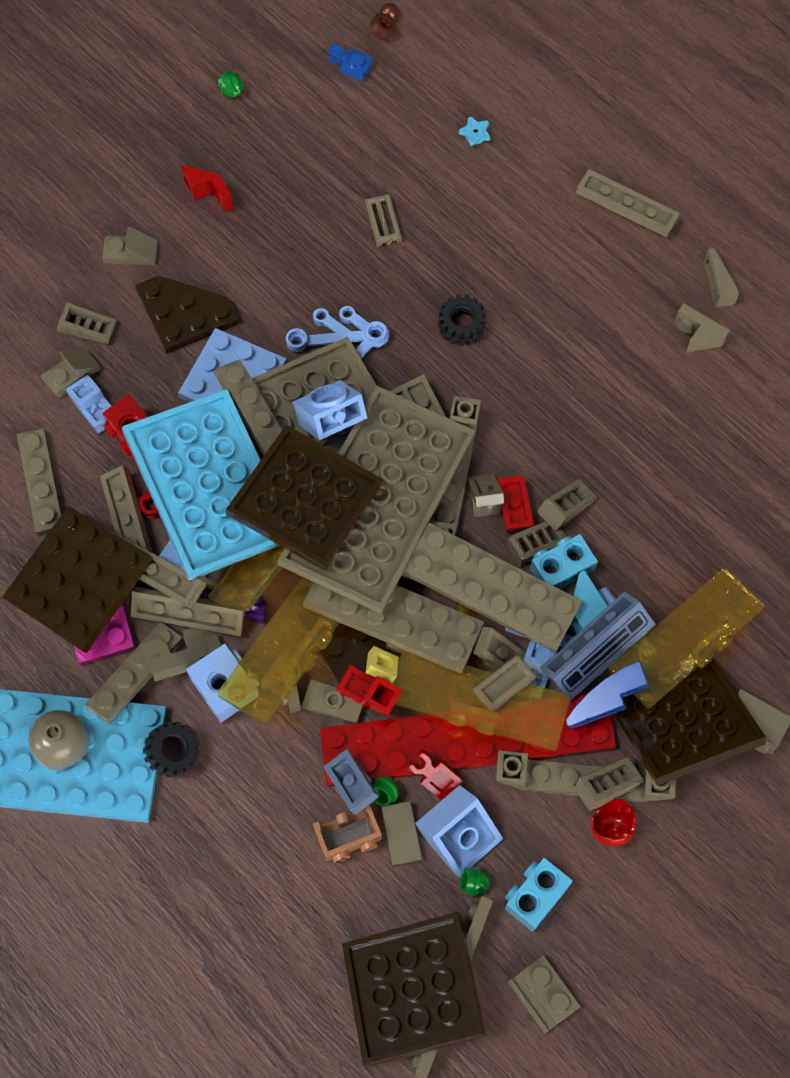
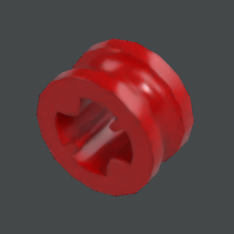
(147, 499)

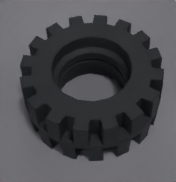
(462, 306)
(159, 761)

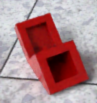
(202, 183)
(369, 691)

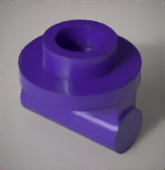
(257, 611)

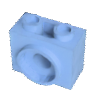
(329, 409)
(208, 670)

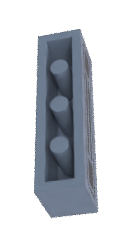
(598, 645)

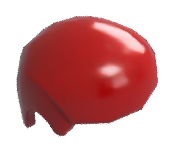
(614, 823)

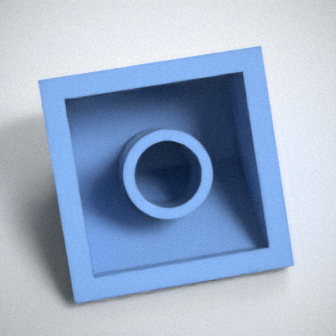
(459, 830)

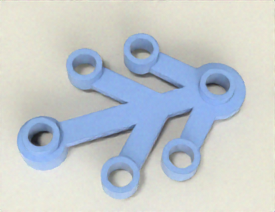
(340, 332)

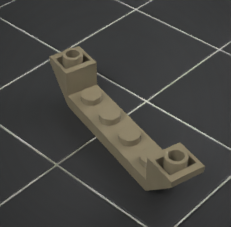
(447, 514)
(561, 778)

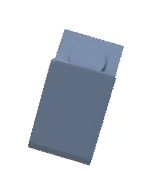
(351, 781)

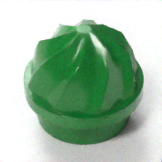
(230, 84)
(386, 789)
(474, 881)

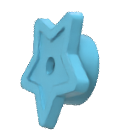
(478, 137)

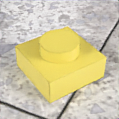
(382, 664)

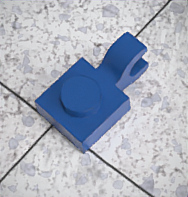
(353, 64)

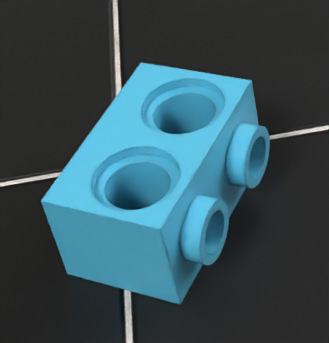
(566, 568)
(543, 898)

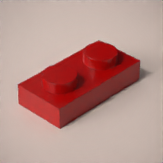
(516, 504)

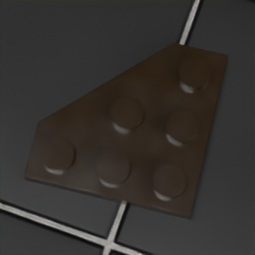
(184, 312)

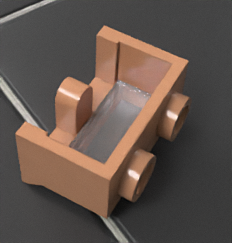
(348, 834)

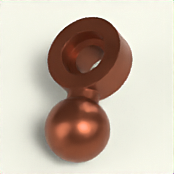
(383, 23)

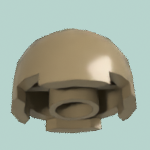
(58, 740)

